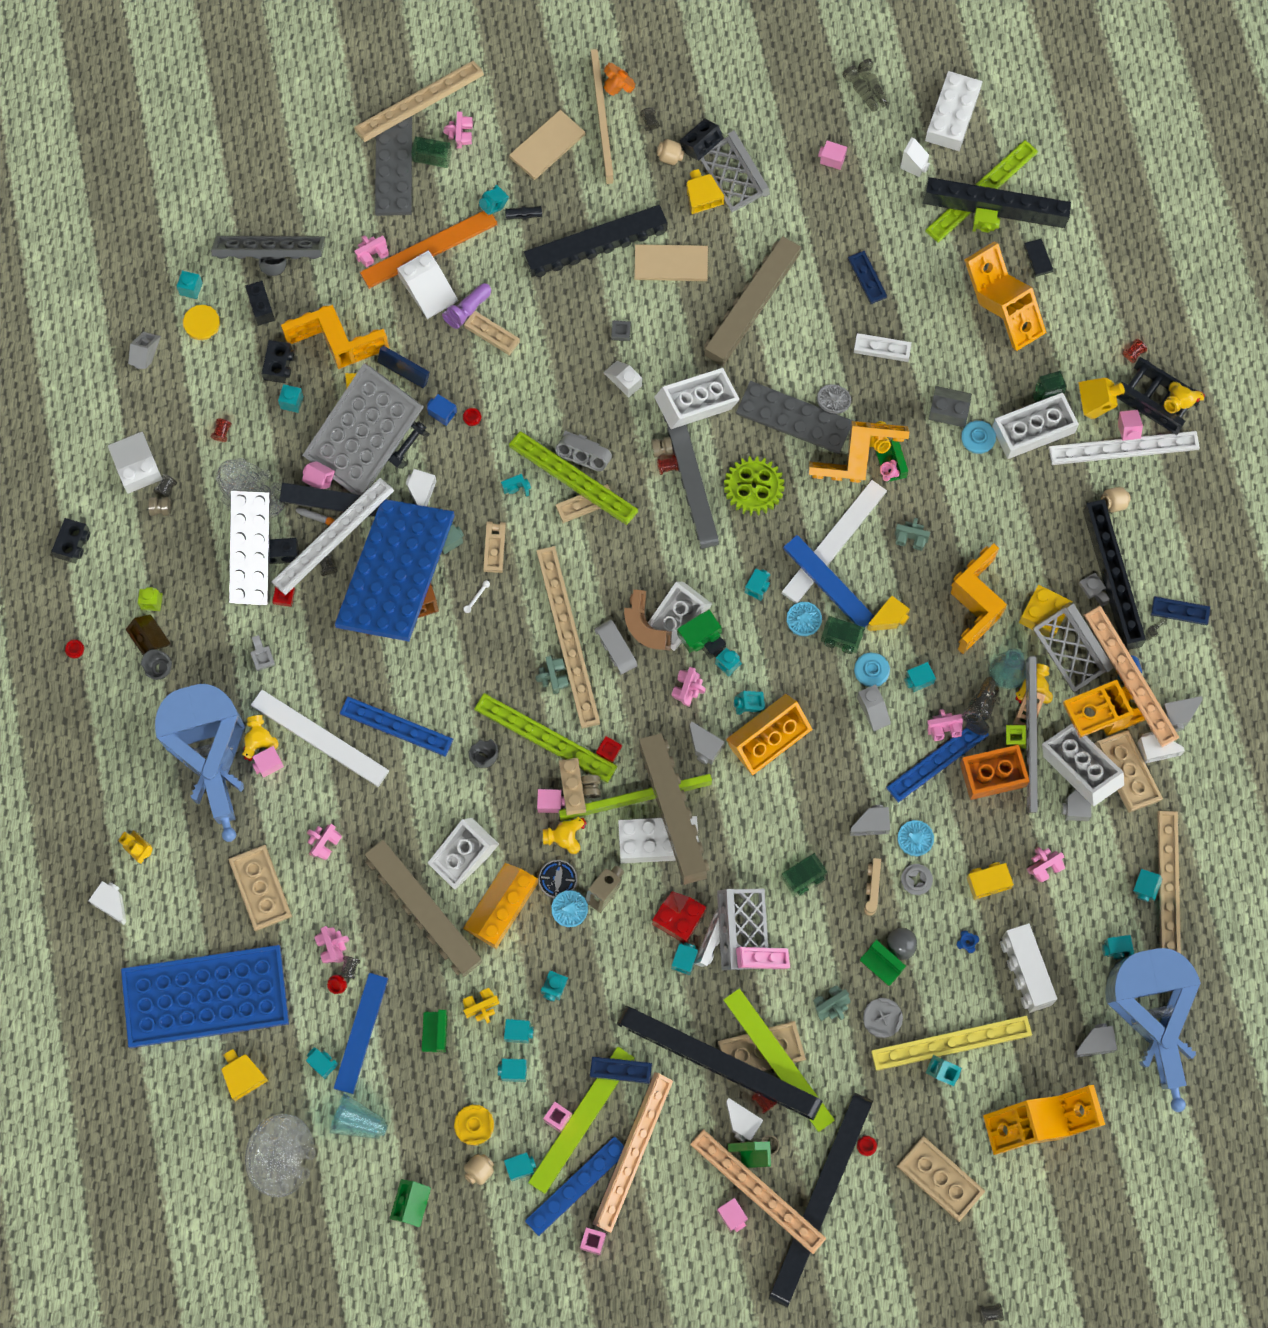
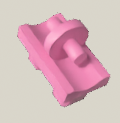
(462, 122)
(370, 247)
(690, 688)
(945, 723)
(319, 849)
(1039, 868)
(334, 942)

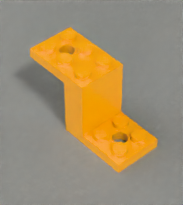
(1005, 296)
(327, 322)
(858, 451)
(978, 597)
(1110, 709)
(1043, 1120)

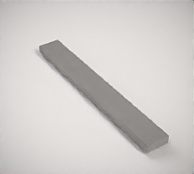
(1031, 734)

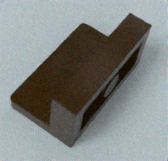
(147, 634)

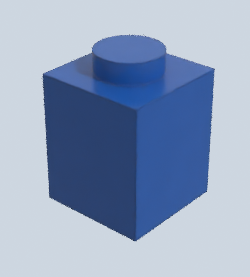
(441, 409)

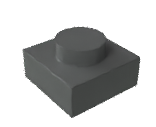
(621, 330)

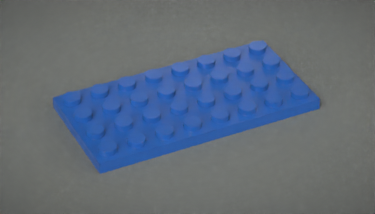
(395, 570)
(204, 996)

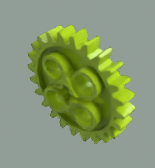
(752, 501)

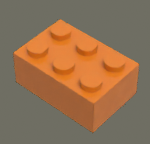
(994, 772)

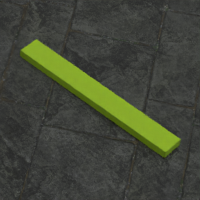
(994, 179)
(573, 478)
(545, 737)
(634, 797)
(773, 1051)
(575, 1129)

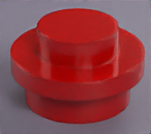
(472, 417)
(74, 649)
(336, 984)
(866, 1145)

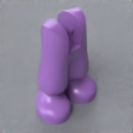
(457, 315)

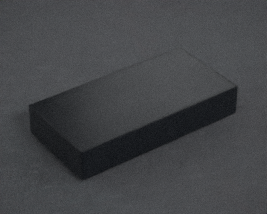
(1038, 257)

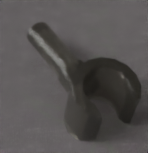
(1152, 630)

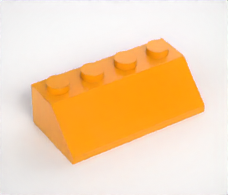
(769, 734)
(501, 904)

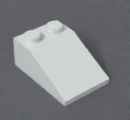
(427, 284)
(134, 462)
(677, 609)
(462, 852)

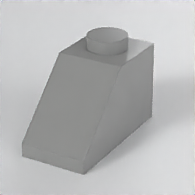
(143, 350)
(874, 707)
(1181, 711)
(705, 744)
(1076, 808)
(872, 822)
(1098, 1041)

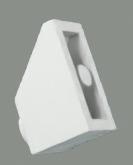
(915, 158)
(624, 377)
(421, 486)
(1152, 750)
(109, 901)
(742, 1121)

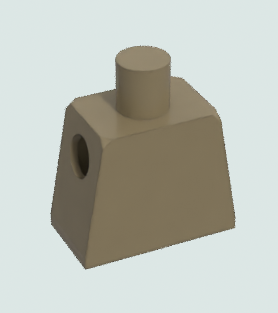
(604, 890)

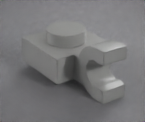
(1094, 588)
(261, 656)

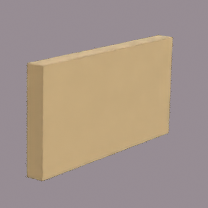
(547, 144)
(671, 262)
(1139, 786)
(260, 888)
(746, 1051)
(941, 1179)

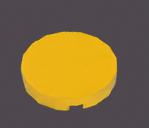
(201, 322)
(474, 1125)

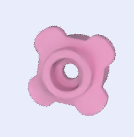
(884, 469)

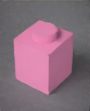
(832, 154)
(1130, 425)
(318, 475)
(267, 762)
(550, 801)
(557, 1117)
(733, 1215)
(593, 1241)

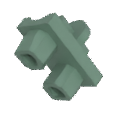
(912, 531)
(553, 666)
(834, 1006)

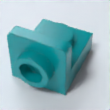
(513, 484)
(749, 702)
(554, 986)

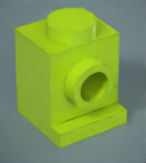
(985, 220)
(150, 599)
(1016, 735)

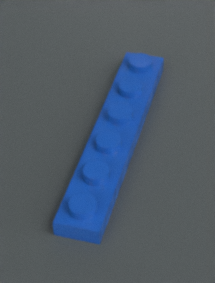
(575, 1187)

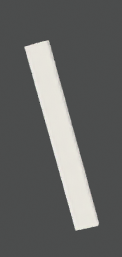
(1121, 449)
(332, 536)
(837, 537)
(320, 738)

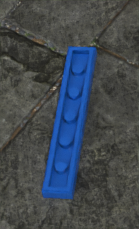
(828, 582)
(396, 726)
(934, 764)
(361, 1033)

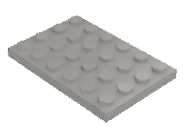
(363, 430)

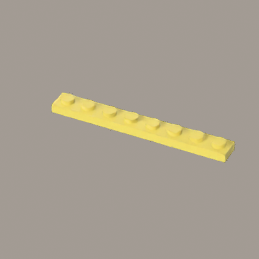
(951, 1043)

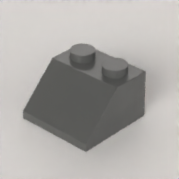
(950, 406)

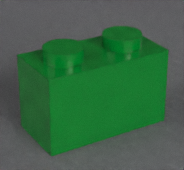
(699, 631)

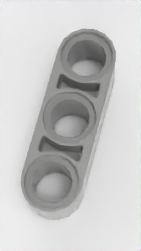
(575, 450)
(616, 646)

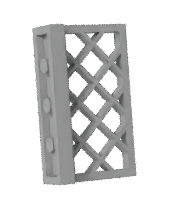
(749, 168)
(1083, 634)
(728, 926)

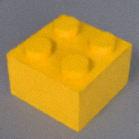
(1040, 607)

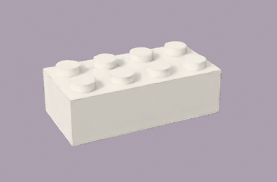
(953, 111)
(696, 398)
(1035, 425)
(1083, 765)
(646, 840)
(1028, 968)

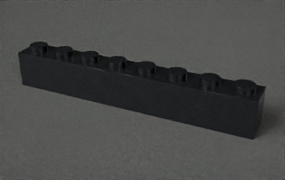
(1007, 203)
(595, 241)
(1114, 574)

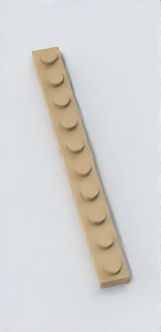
(568, 637)

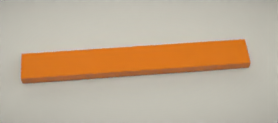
(435, 244)

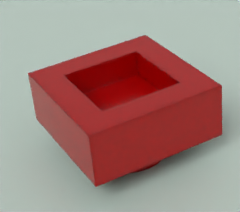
(283, 600)
(609, 749)

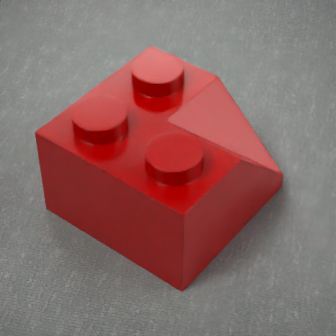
(679, 916)

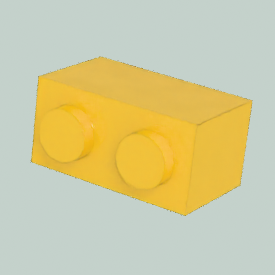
(989, 880)

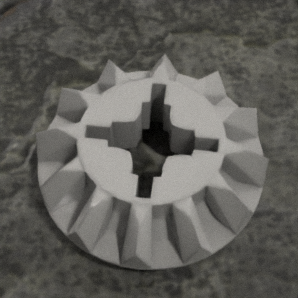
(925, 876)

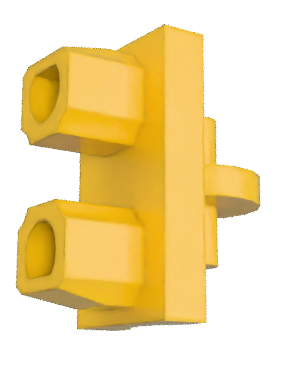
(135, 846)
(472, 1008)

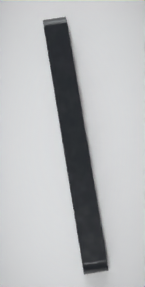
(720, 1063)
(822, 1196)

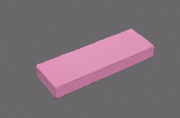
(762, 958)

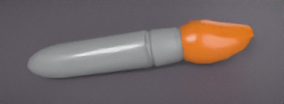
(315, 516)

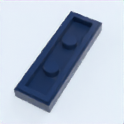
(867, 277)
(403, 366)
(1180, 610)
(620, 1070)

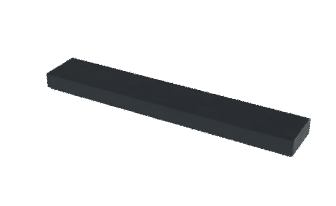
(318, 498)

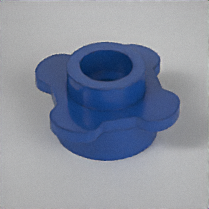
(967, 936)

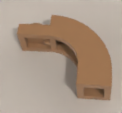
(639, 626)

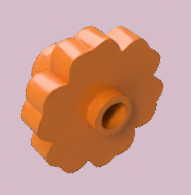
(617, 80)

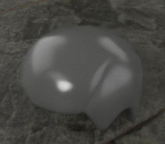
(272, 266)
(152, 659)
(487, 747)
(902, 943)

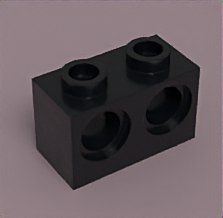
(701, 139)
(260, 303)
(274, 362)
(65, 540)
(283, 550)

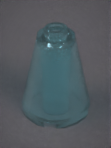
(1008, 669)
(357, 1120)

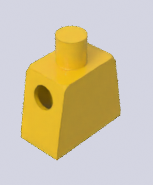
(703, 192)
(1099, 396)
(241, 1075)

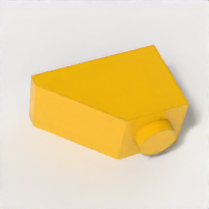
(890, 616)

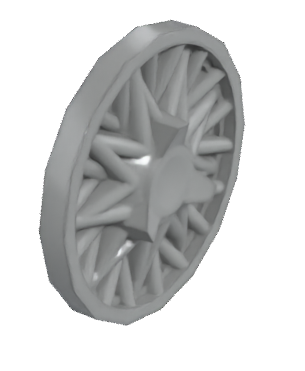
(834, 399)

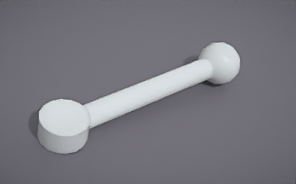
(467, 609)

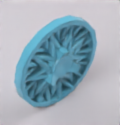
(978, 437)
(804, 619)
(872, 669)
(915, 838)
(569, 908)

